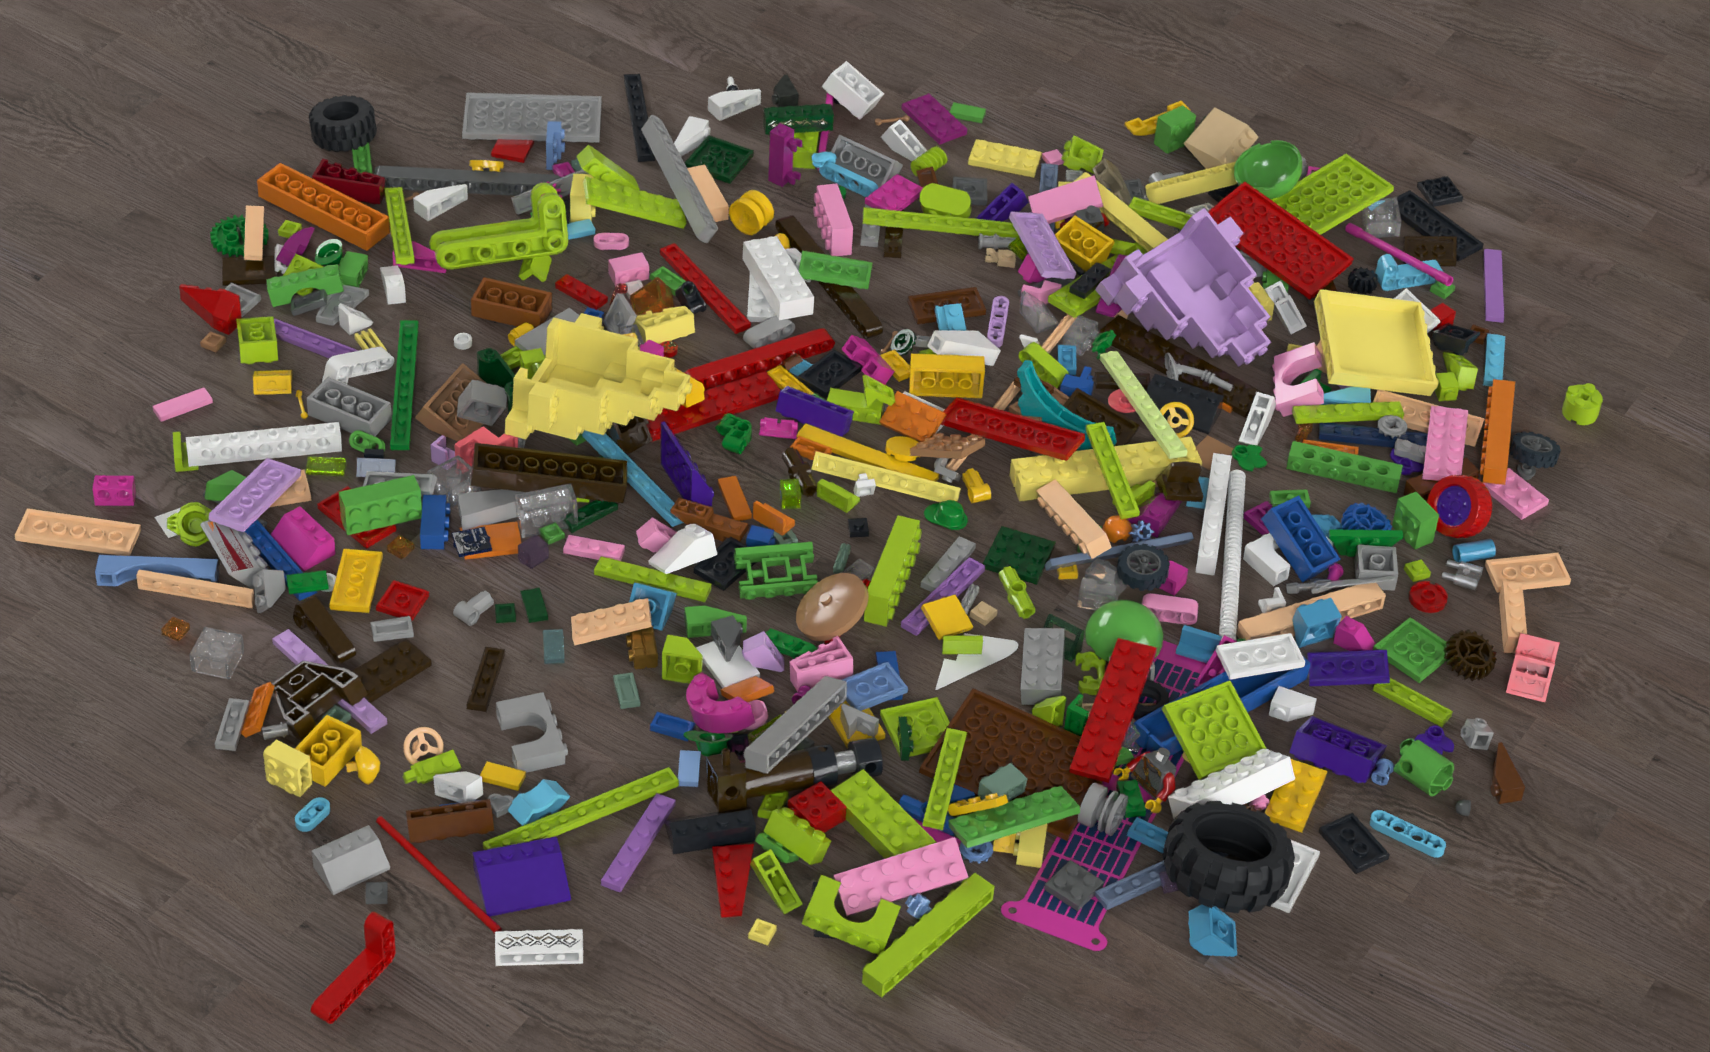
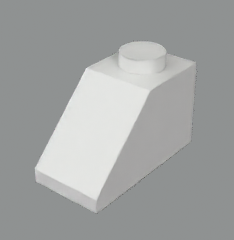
(1291, 705)
(458, 786)

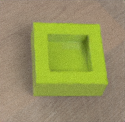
(289, 228)
(1417, 570)

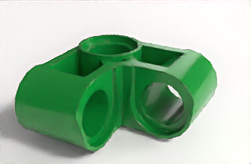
(736, 433)

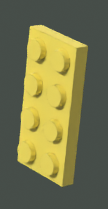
(1005, 158)

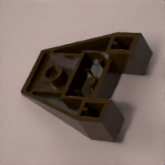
(311, 691)

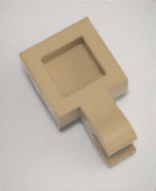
(1003, 258)

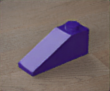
(1009, 201)

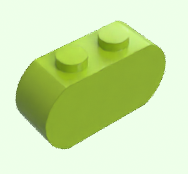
(945, 201)

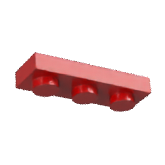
(581, 292)

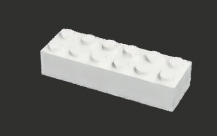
(778, 278)
(1237, 782)

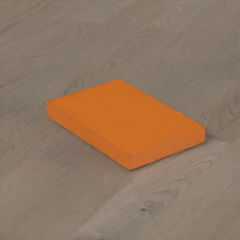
(503, 540)

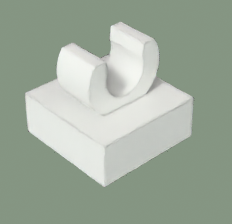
(864, 486)

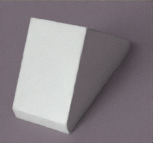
(352, 319)

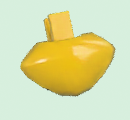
(366, 764)

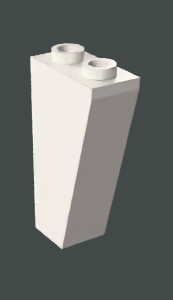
(964, 344)

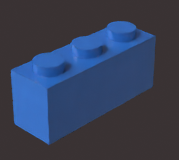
(434, 522)

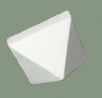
(1026, 340)

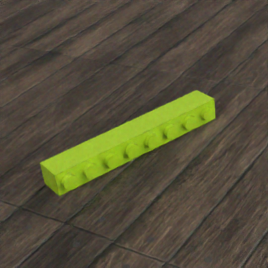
(927, 934)

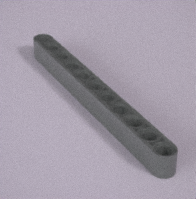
(477, 181)

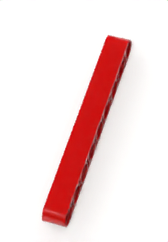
(761, 358)

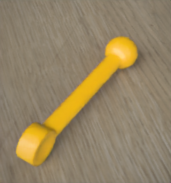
(304, 415)

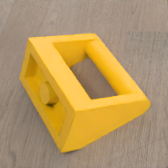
(272, 382)

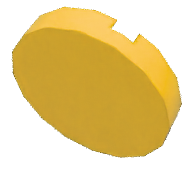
(900, 448)

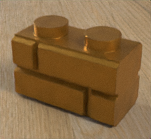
(643, 648)

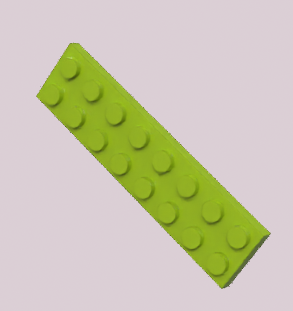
(1075, 305)

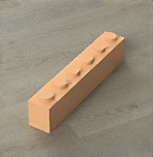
(1073, 519)

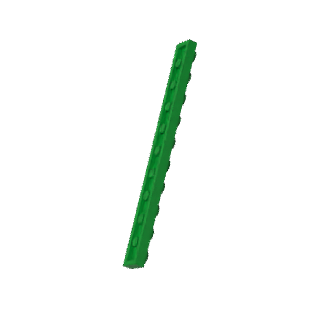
(404, 385)

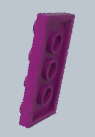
(934, 119)

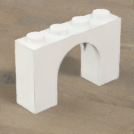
(1264, 559)

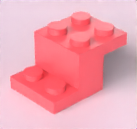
(465, 447)
(1532, 667)

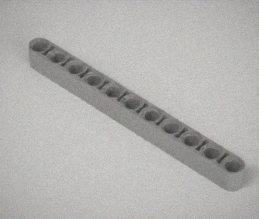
(679, 179)

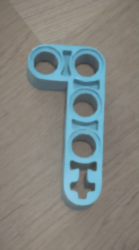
(1402, 276)

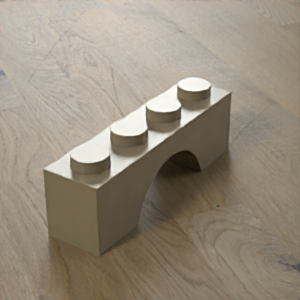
(1111, 178)

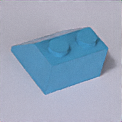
(660, 602)
(1315, 622)
(1212, 932)

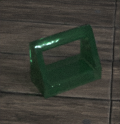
(1072, 647)

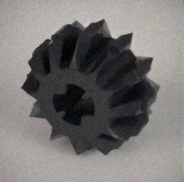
(1362, 280)

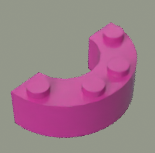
(716, 715)

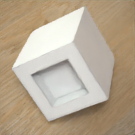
(1274, 603)

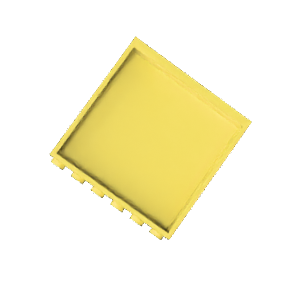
(1375, 343)

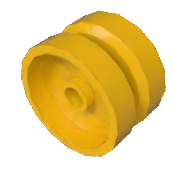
(751, 212)

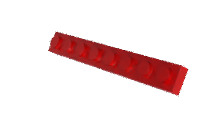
(709, 292)

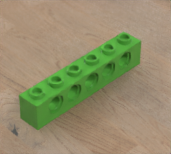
(1344, 467)

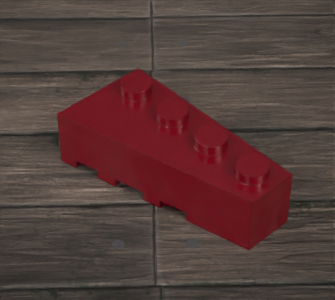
(356, 185)

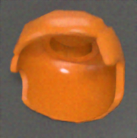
(1117, 528)

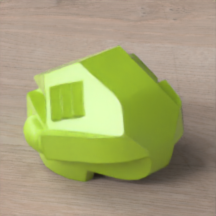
(187, 523)

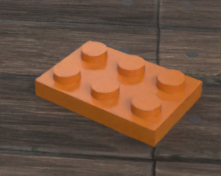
(912, 418)

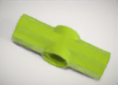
(1017, 592)

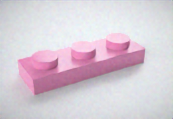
(593, 548)

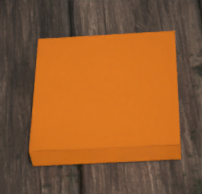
(748, 689)

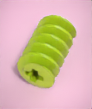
(933, 157)

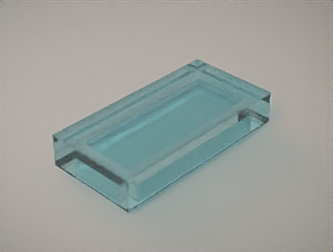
(553, 646)

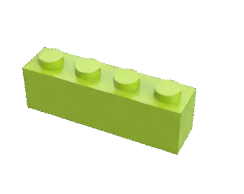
(604, 169)

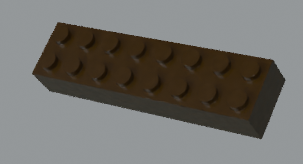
(536, 470)

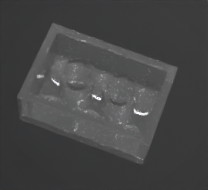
(544, 508)

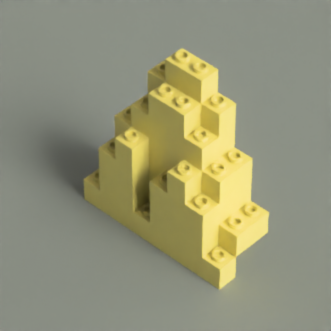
(592, 382)

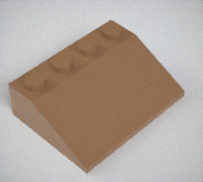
(441, 410)

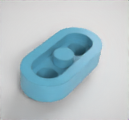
(310, 815)

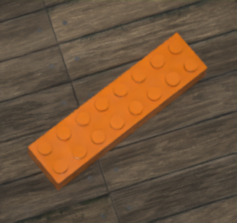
(323, 206)

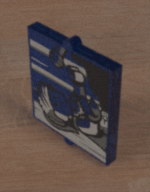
(471, 541)

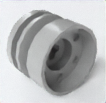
(1107, 811)

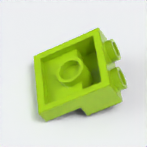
(1081, 154)

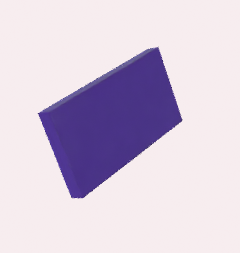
(1348, 668)

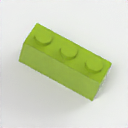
(856, 402)
(797, 835)

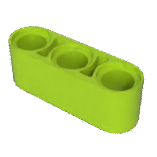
(1044, 364)

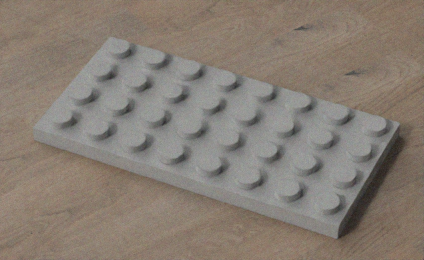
(526, 116)

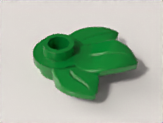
(1249, 457)

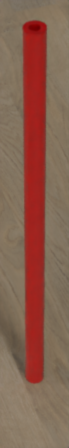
(446, 882)

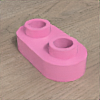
(611, 241)

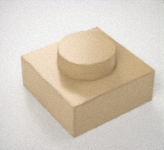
(983, 613)

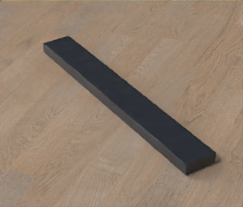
(638, 116)

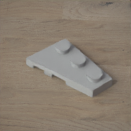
(350, 297)

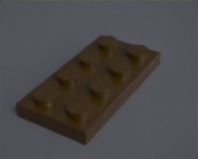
(1097, 412)
(391, 669)

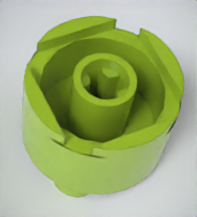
(1582, 404)

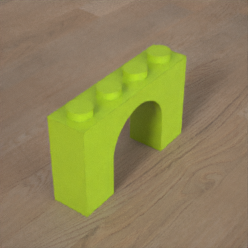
(867, 935)

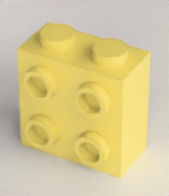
(287, 768)

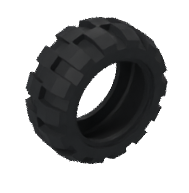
(1221, 880)

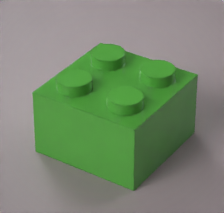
(1174, 129)
(1416, 520)

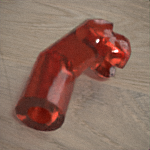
(619, 288)

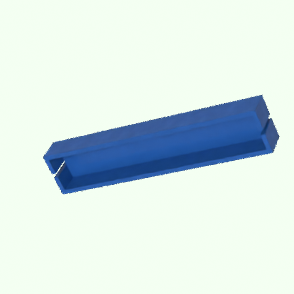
(1251, 690)

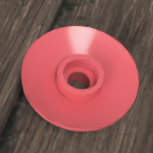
(1119, 402)

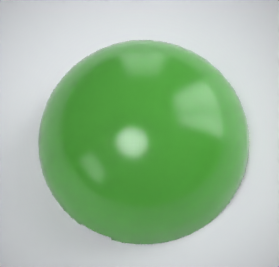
(1270, 168)
(1125, 621)

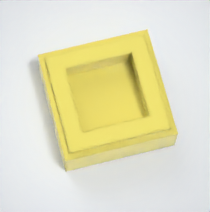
(762, 931)

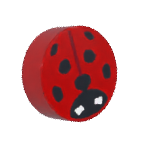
(670, 349)

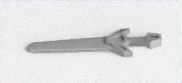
(1321, 585)

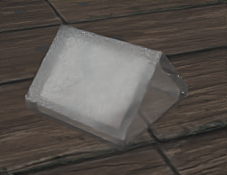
(1037, 313)

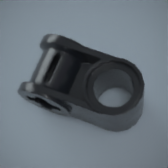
(691, 299)

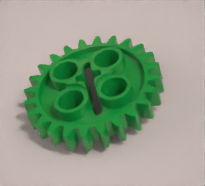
(226, 238)

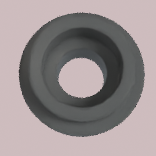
(1526, 472)

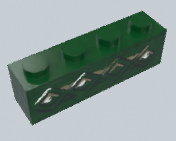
(800, 118)

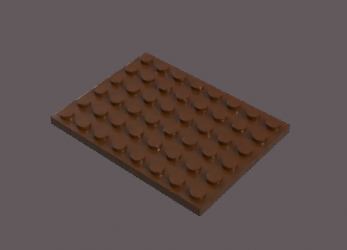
(1008, 735)

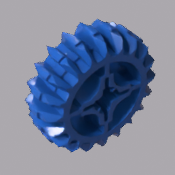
(1364, 518)

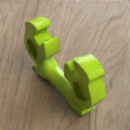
(1088, 660)

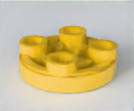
(479, 165)

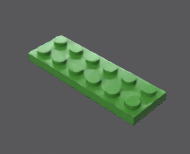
(1014, 816)

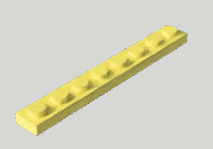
(885, 478)

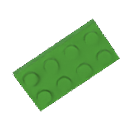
(835, 270)

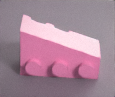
(829, 660)

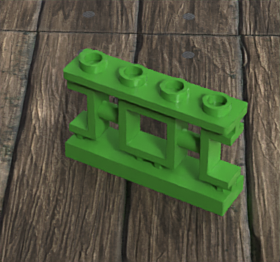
(775, 556)

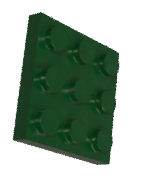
(721, 158)
(1020, 551)

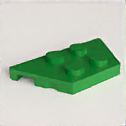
(1347, 540)

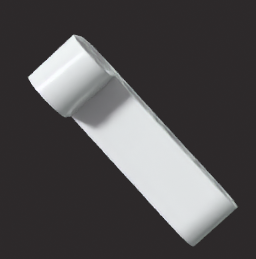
(357, 363)

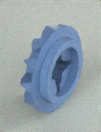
(986, 851)

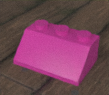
(303, 539)

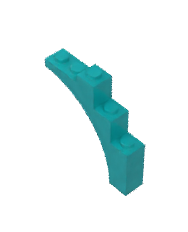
(1039, 403)

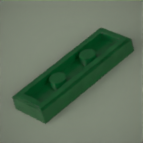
(591, 513)

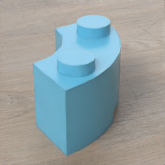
(537, 803)

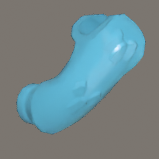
(820, 158)

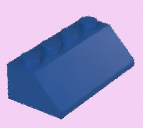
(1300, 538)

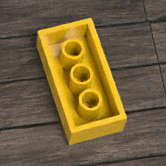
(946, 375)

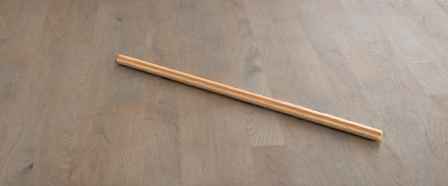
(1012, 390)

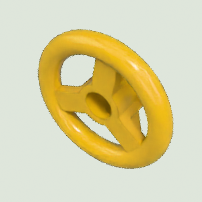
(1190, 422)

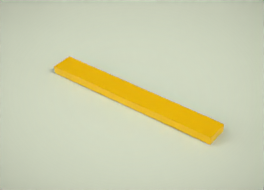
(864, 454)

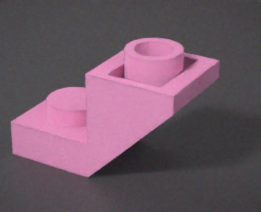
(1042, 294)

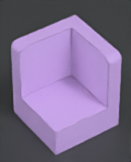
(440, 452)

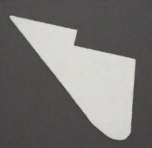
(993, 651)

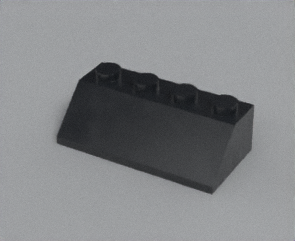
(1204, 404)
(710, 830)

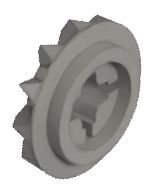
(1386, 422)

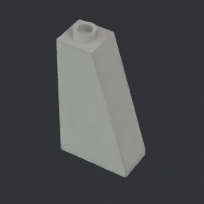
(486, 507)

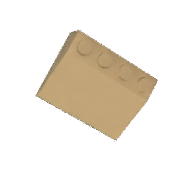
(1220, 139)

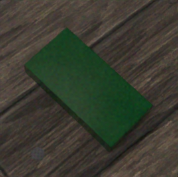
(534, 605)

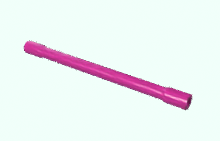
(1438, 275)

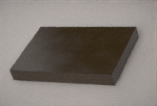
(1432, 248)
(247, 272)

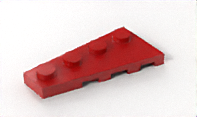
(732, 877)

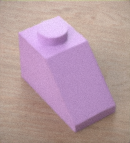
(762, 653)

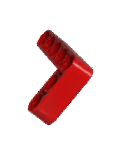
(361, 972)

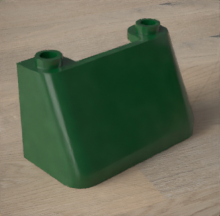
(496, 371)

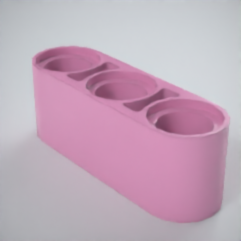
(1172, 608)

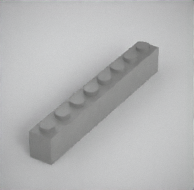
(795, 724)

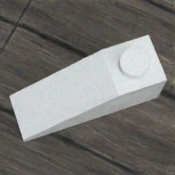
(733, 102)
(692, 135)
(902, 141)
(437, 201)
(393, 284)
(1258, 419)

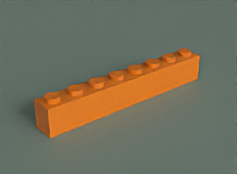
(1497, 432)

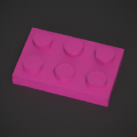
(894, 194)

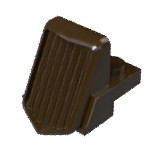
(630, 436)
(1181, 482)

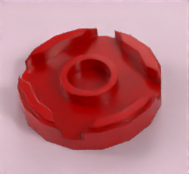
(1428, 597)

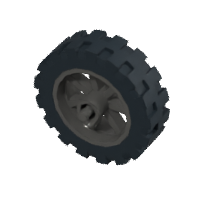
(1534, 449)
(1143, 576)

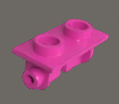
(785, 429)

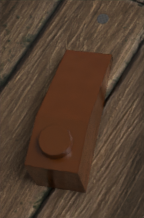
(1505, 781)

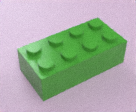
(380, 505)

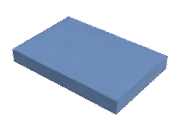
(874, 686)

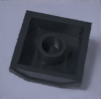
(1454, 338)

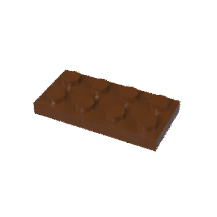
(924, 305)

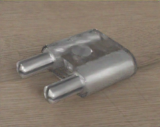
(1466, 576)

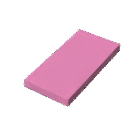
(1066, 200)

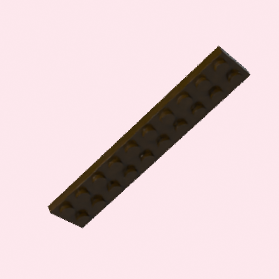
(1152, 349)

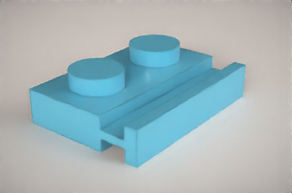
(950, 317)

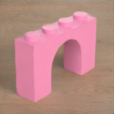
(1288, 367)

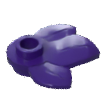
(1408, 465)
(1435, 739)

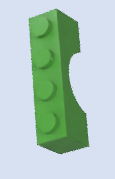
(284, 287)

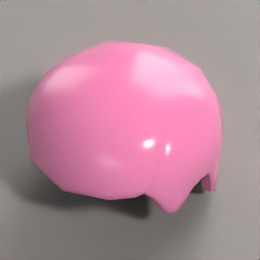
(759, 712)

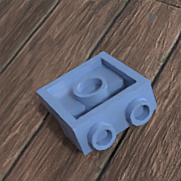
(554, 143)

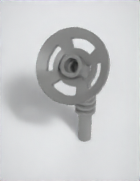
(1177, 369)

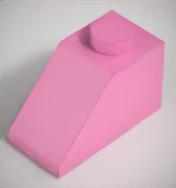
(654, 535)

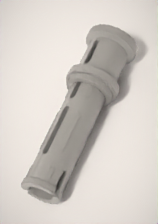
(993, 241)

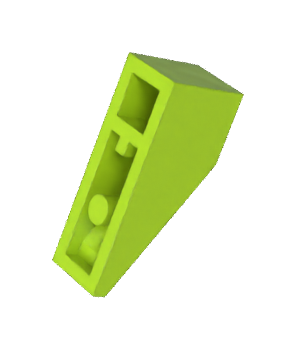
(1463, 370)
(775, 881)

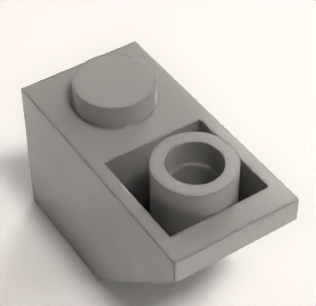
(268, 588)

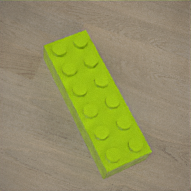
(893, 570)
(880, 817)

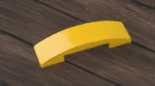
(1148, 126)

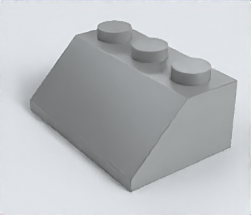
(350, 860)

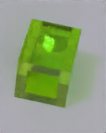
(790, 494)

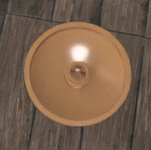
(832, 606)

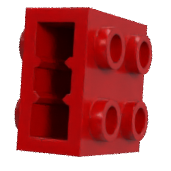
(818, 807)

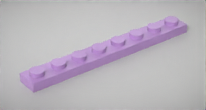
(298, 651)

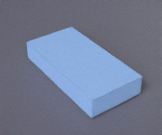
(689, 768)

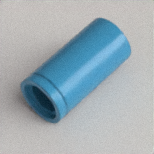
(1474, 550)

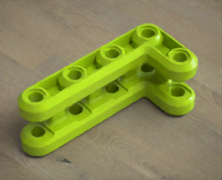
(507, 239)

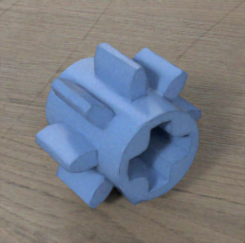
(1146, 531)
(918, 905)

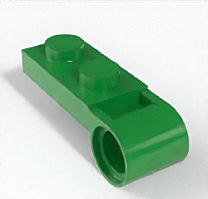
(789, 644)

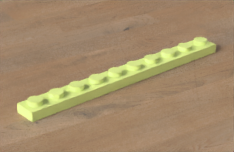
(1143, 405)

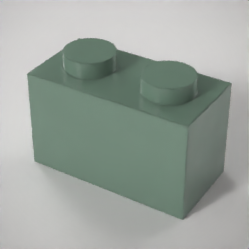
(1004, 781)

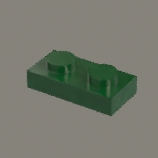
(904, 732)

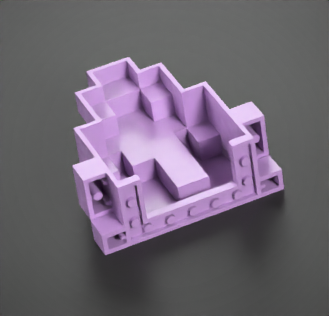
(1194, 290)

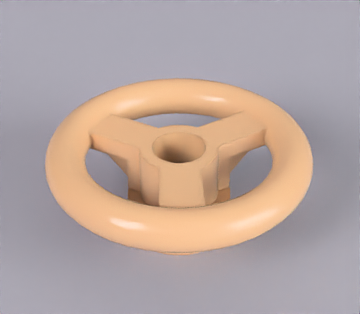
(421, 740)

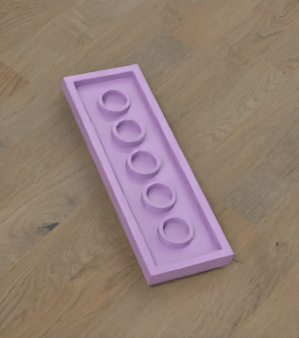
(1042, 245)
(254, 495)

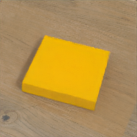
(947, 617)

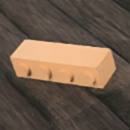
(710, 192)
(1512, 614)

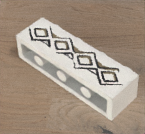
(539, 947)

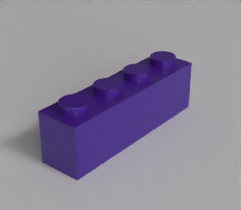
(814, 411)

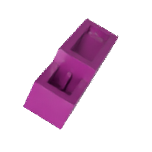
(295, 245)

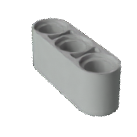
(768, 332)

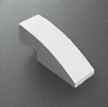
(1285, 308)

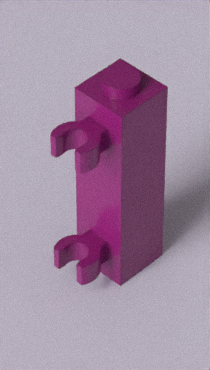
(781, 155)

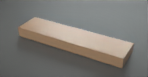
(254, 233)

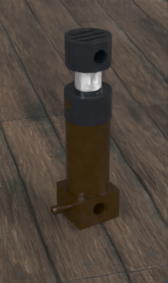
(732, 784)

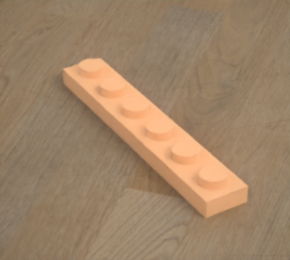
(195, 588)

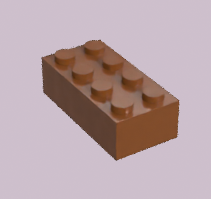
(510, 303)

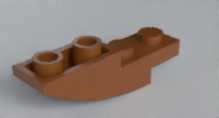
(704, 516)

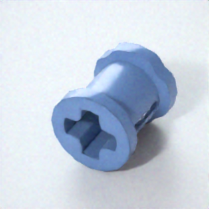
(1382, 772)

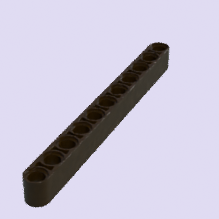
(844, 296)

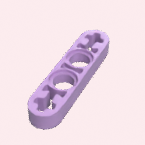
(998, 321)

